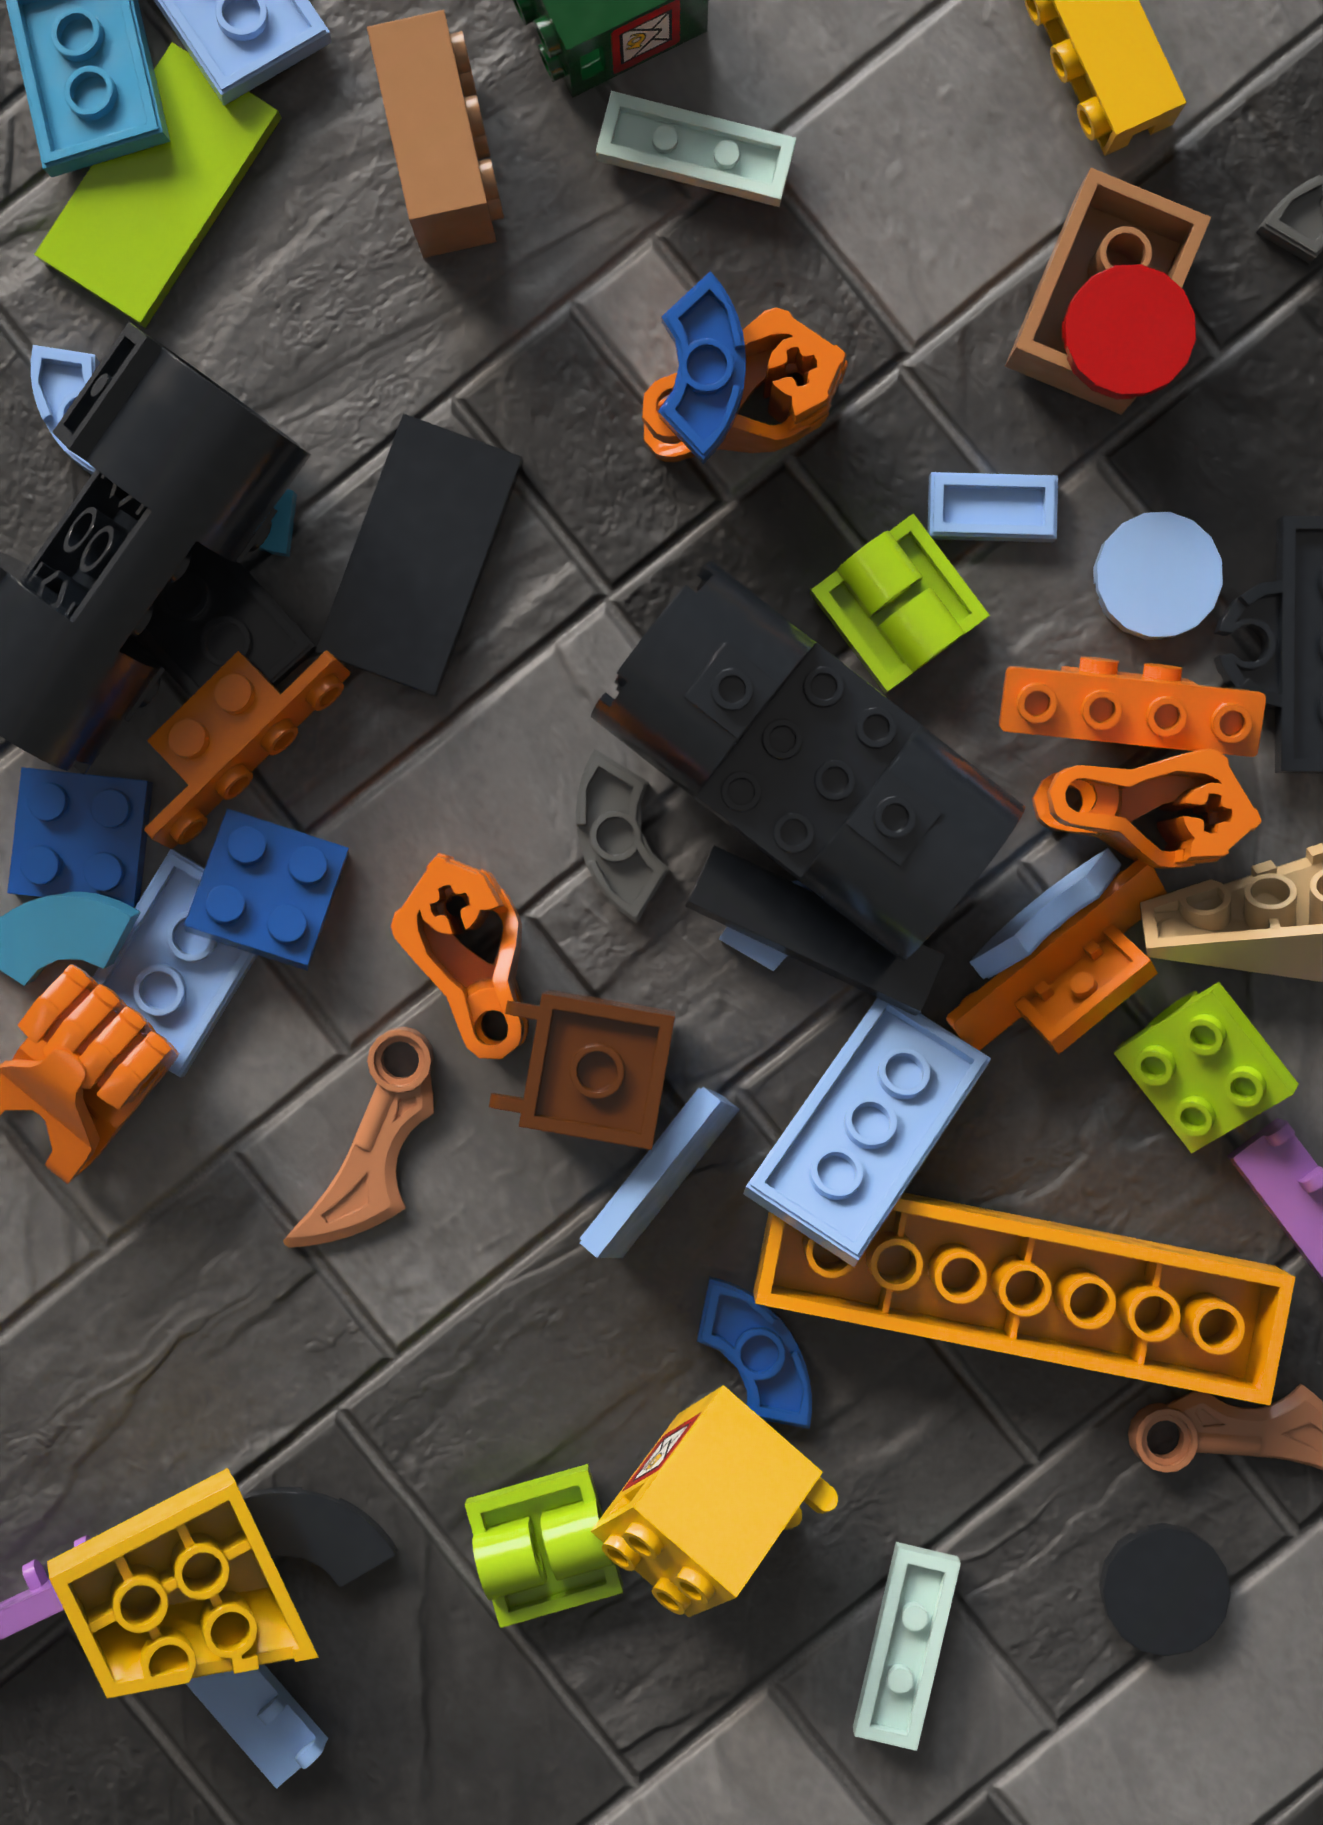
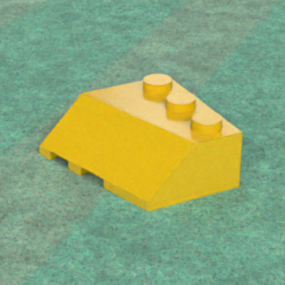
(179, 1594)

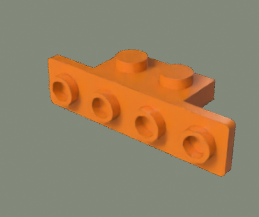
(1131, 707)
(228, 732)
(1072, 975)

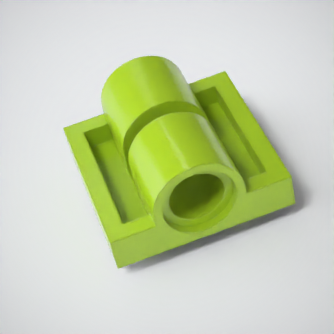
(898, 603)
(1205, 1066)
(539, 1546)

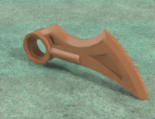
(367, 1184)
(1283, 1431)

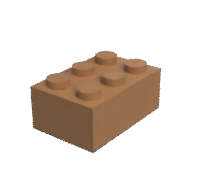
(436, 132)
(1104, 228)

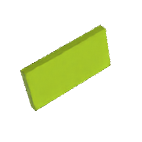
(149, 210)

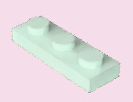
(695, 148)
(906, 1646)

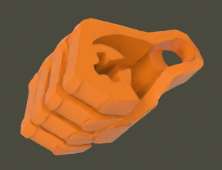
(797, 374)
(1119, 796)
(465, 978)
(82, 1068)

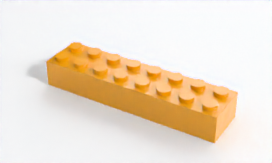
(1045, 1295)

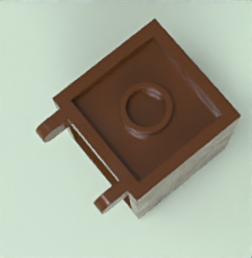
(593, 1068)

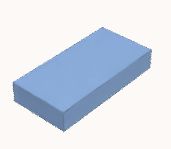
(992, 507)

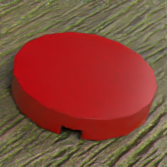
(1128, 331)

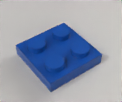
(79, 835)
(266, 889)

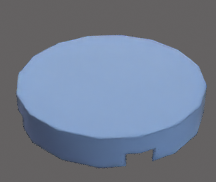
(1158, 575)

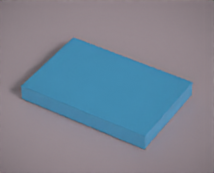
(87, 80)

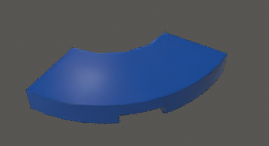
(709, 369)
(760, 1350)

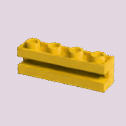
(1112, 66)

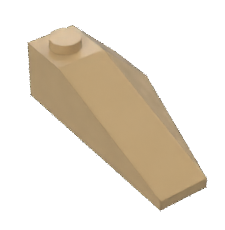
(1250, 924)

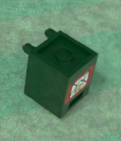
(604, 38)

